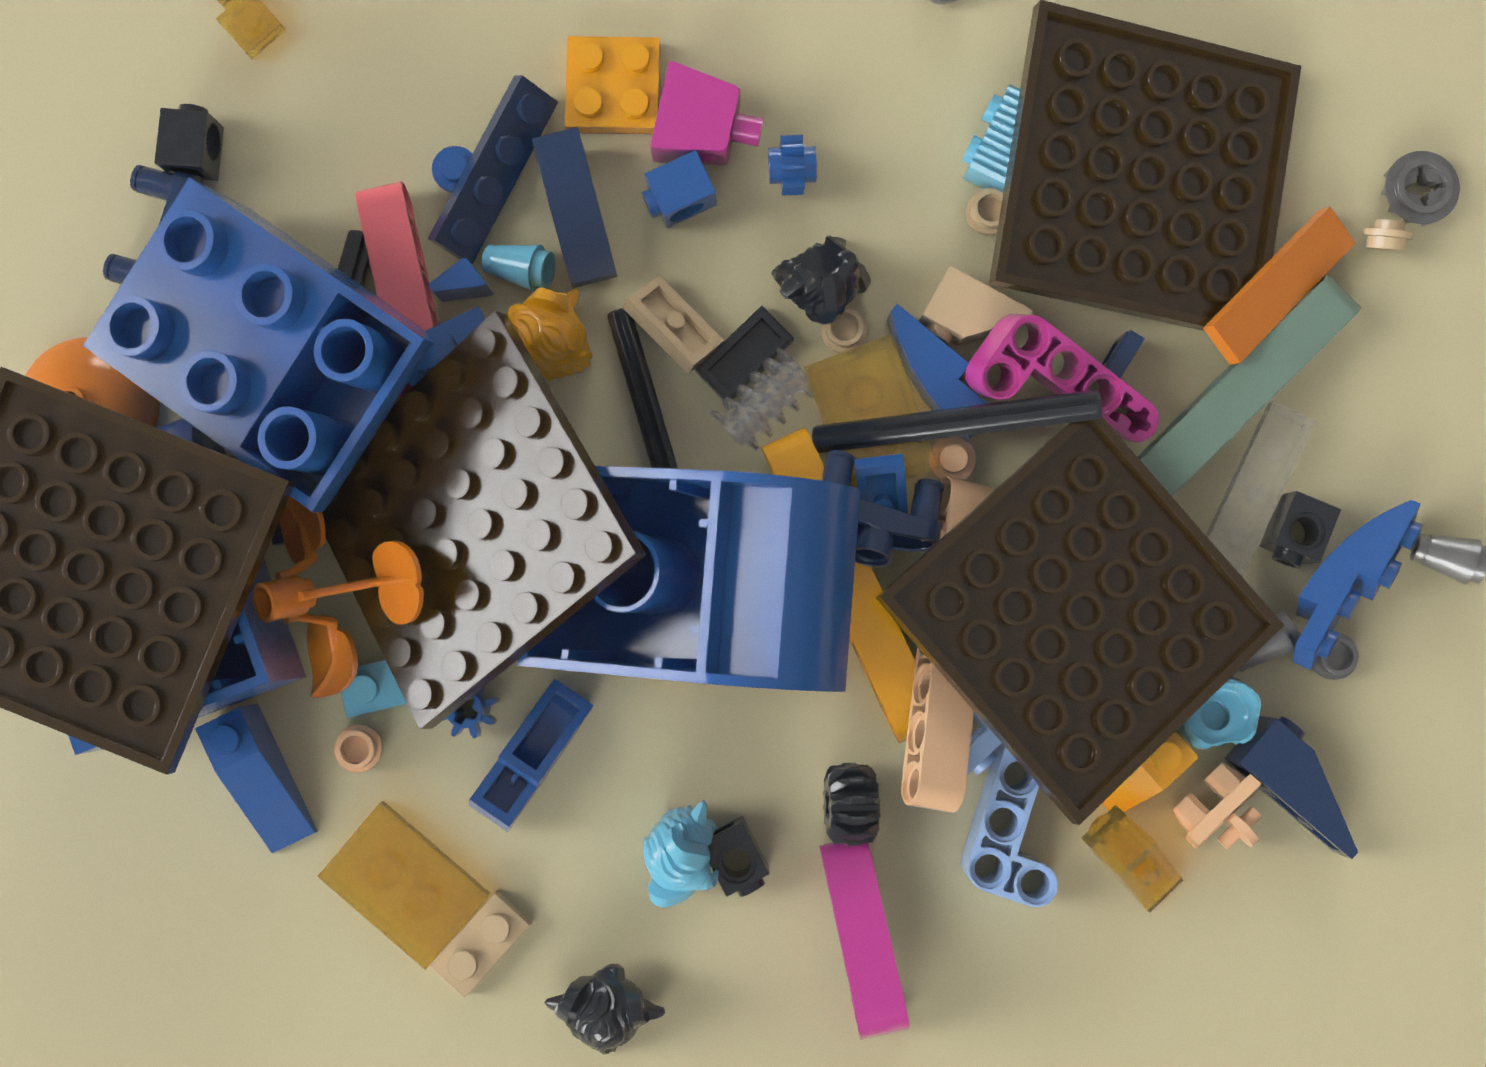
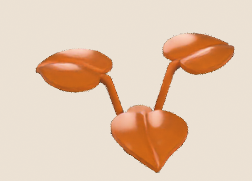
(290, 596)

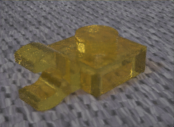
(250, 24)

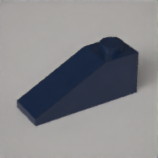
(1294, 780)

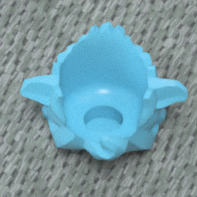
(679, 855)

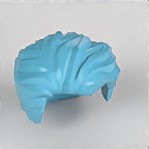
(1224, 717)

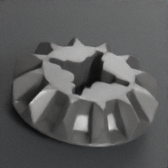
(1430, 171)

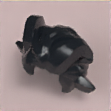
(822, 279)
(604, 1009)

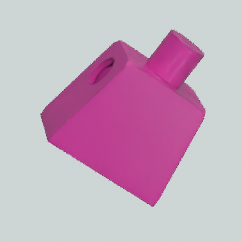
(700, 116)

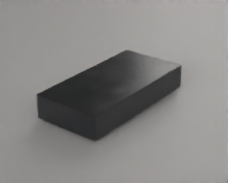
(744, 353)

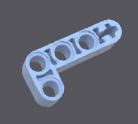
(1005, 844)

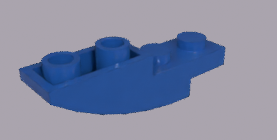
(1352, 571)

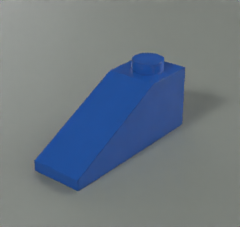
(257, 775)

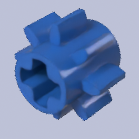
(792, 164)
(482, 706)

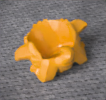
(552, 332)

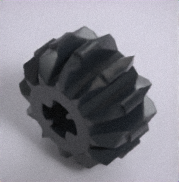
(851, 804)

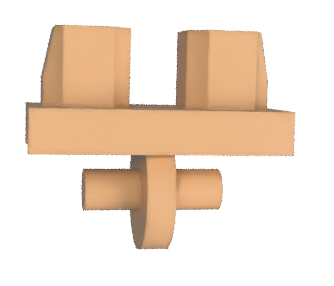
(1234, 792)

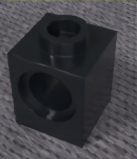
(189, 141)
(1318, 523)
(738, 835)

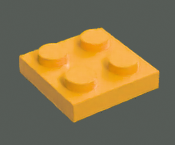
(612, 84)

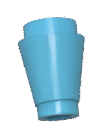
(520, 264)

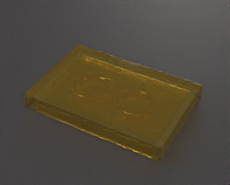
(868, 385)
(403, 884)

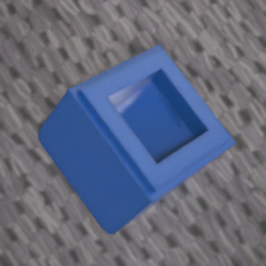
(460, 283)

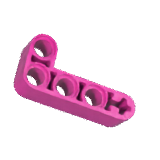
(1076, 375)
(864, 940)

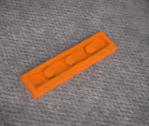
(1279, 286)

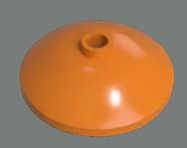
(84, 374)

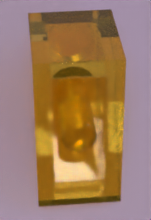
(1132, 857)

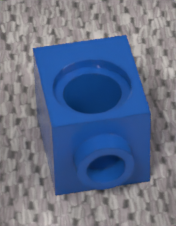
(679, 190)

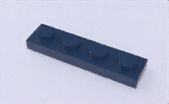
(493, 169)

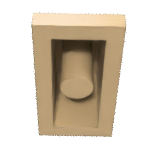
(966, 308)

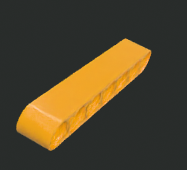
(872, 629)

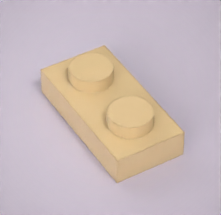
(673, 323)
(481, 943)

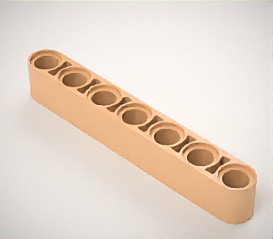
(938, 715)

